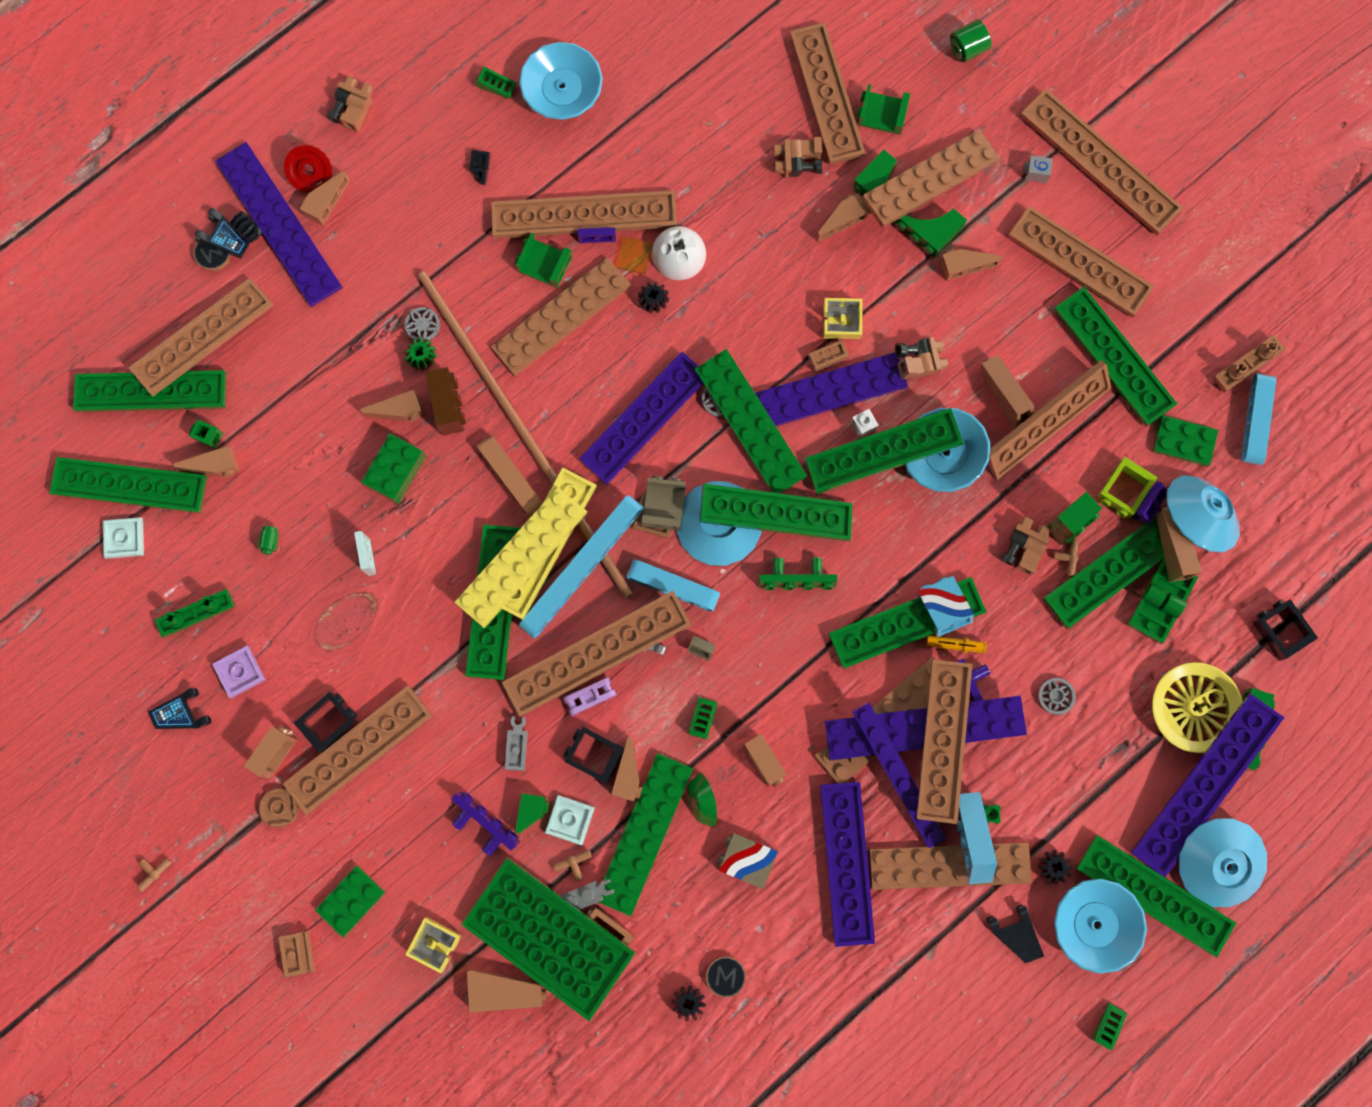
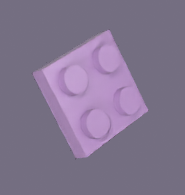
(239, 672)

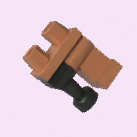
(355, 100)
(795, 153)
(925, 361)
(1031, 542)

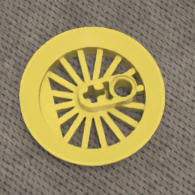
(1167, 724)

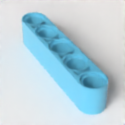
(1258, 419)
(667, 582)

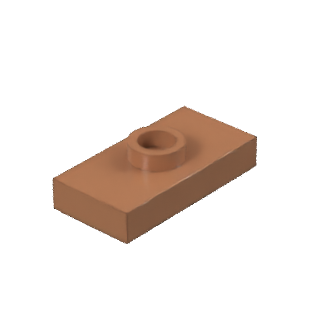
(828, 355)

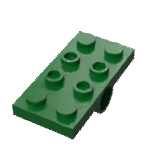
(1161, 605)

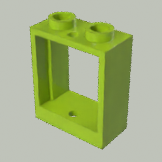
(1135, 472)

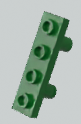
(804, 581)
(195, 613)

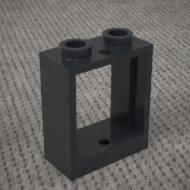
(1271, 639)
(312, 736)
(612, 763)

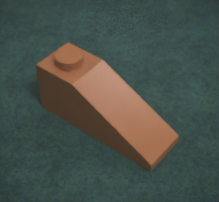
(323, 199)
(848, 213)
(966, 262)
(400, 408)
(214, 463)
(627, 778)

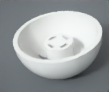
(675, 261)

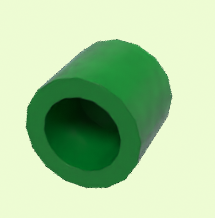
(970, 41)

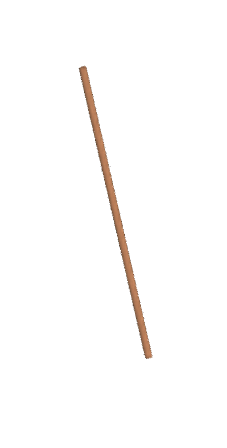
(513, 416)

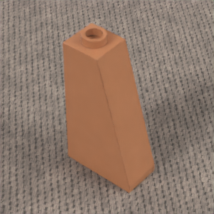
(1007, 391)
(1177, 549)
(500, 992)

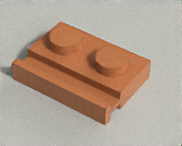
(296, 954)

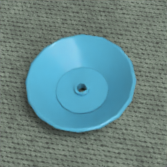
(557, 66)
(962, 464)
(1203, 513)
(711, 542)
(1208, 854)
(1120, 928)

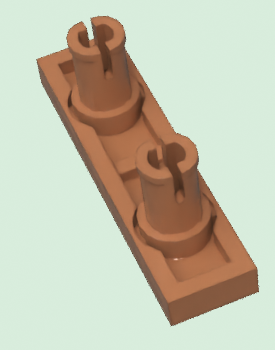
(1249, 363)

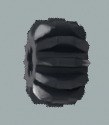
(246, 227)
(647, 301)
(1055, 858)
(685, 1009)

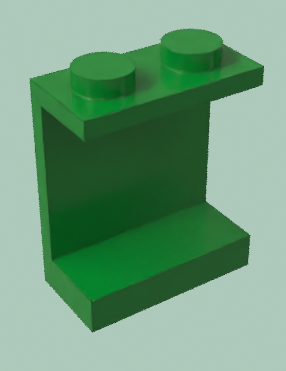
(883, 111)
(543, 261)

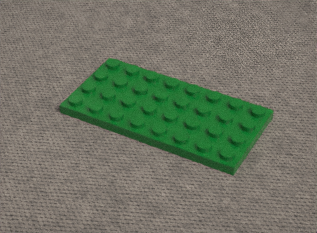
(549, 939)

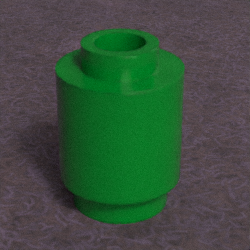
(268, 540)

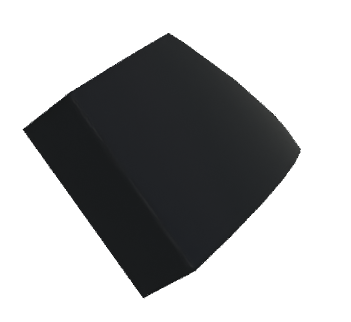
(480, 165)

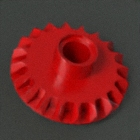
(297, 173)

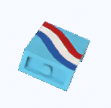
(946, 605)

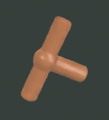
(1072, 557)
(572, 862)
(153, 874)

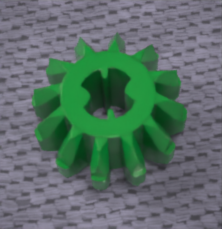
(421, 346)

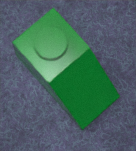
(530, 811)

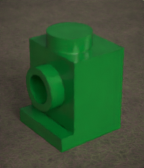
(212, 437)

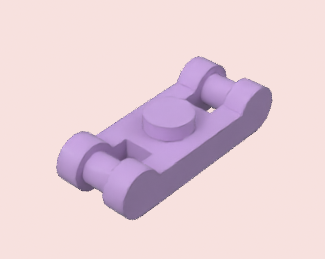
(589, 696)

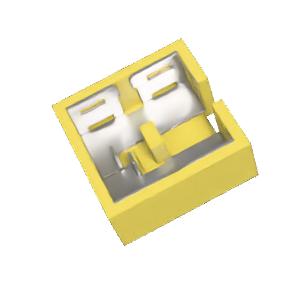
(843, 318)
(433, 945)

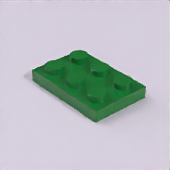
(1185, 441)
(350, 901)

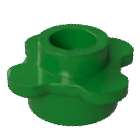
(996, 813)

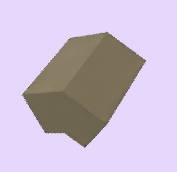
(701, 648)

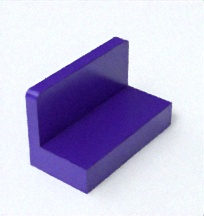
(597, 235)
(1151, 504)

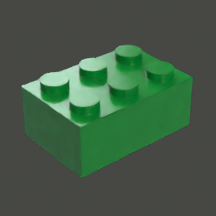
(393, 469)
(1074, 519)

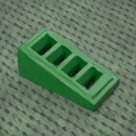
(492, 75)
(703, 735)
(1103, 1022)

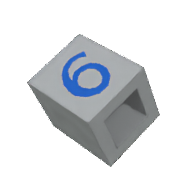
(1038, 169)

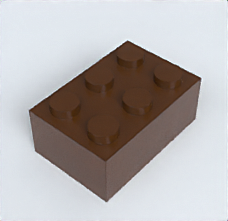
(445, 401)

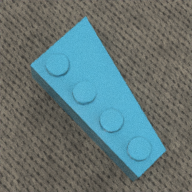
(975, 839)

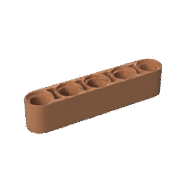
(509, 475)

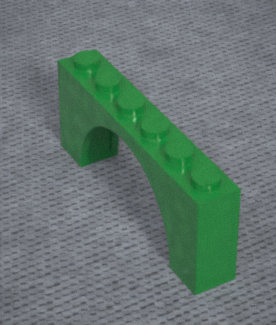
(931, 233)

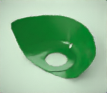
(706, 809)

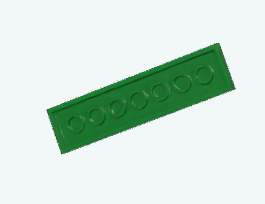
(1124, 365)
(125, 392)
(751, 422)
(884, 451)
(128, 485)
(776, 512)
(1107, 575)
(893, 628)
(490, 645)
(645, 833)
(1158, 896)

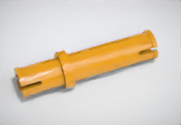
(979, 647)

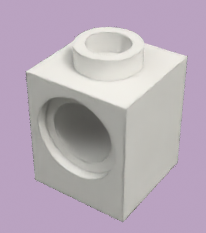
(864, 424)

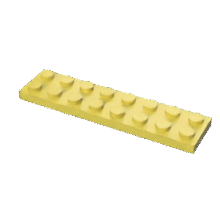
(580, 491)
(521, 557)

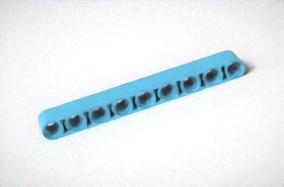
(581, 566)

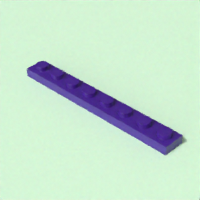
(896, 771)

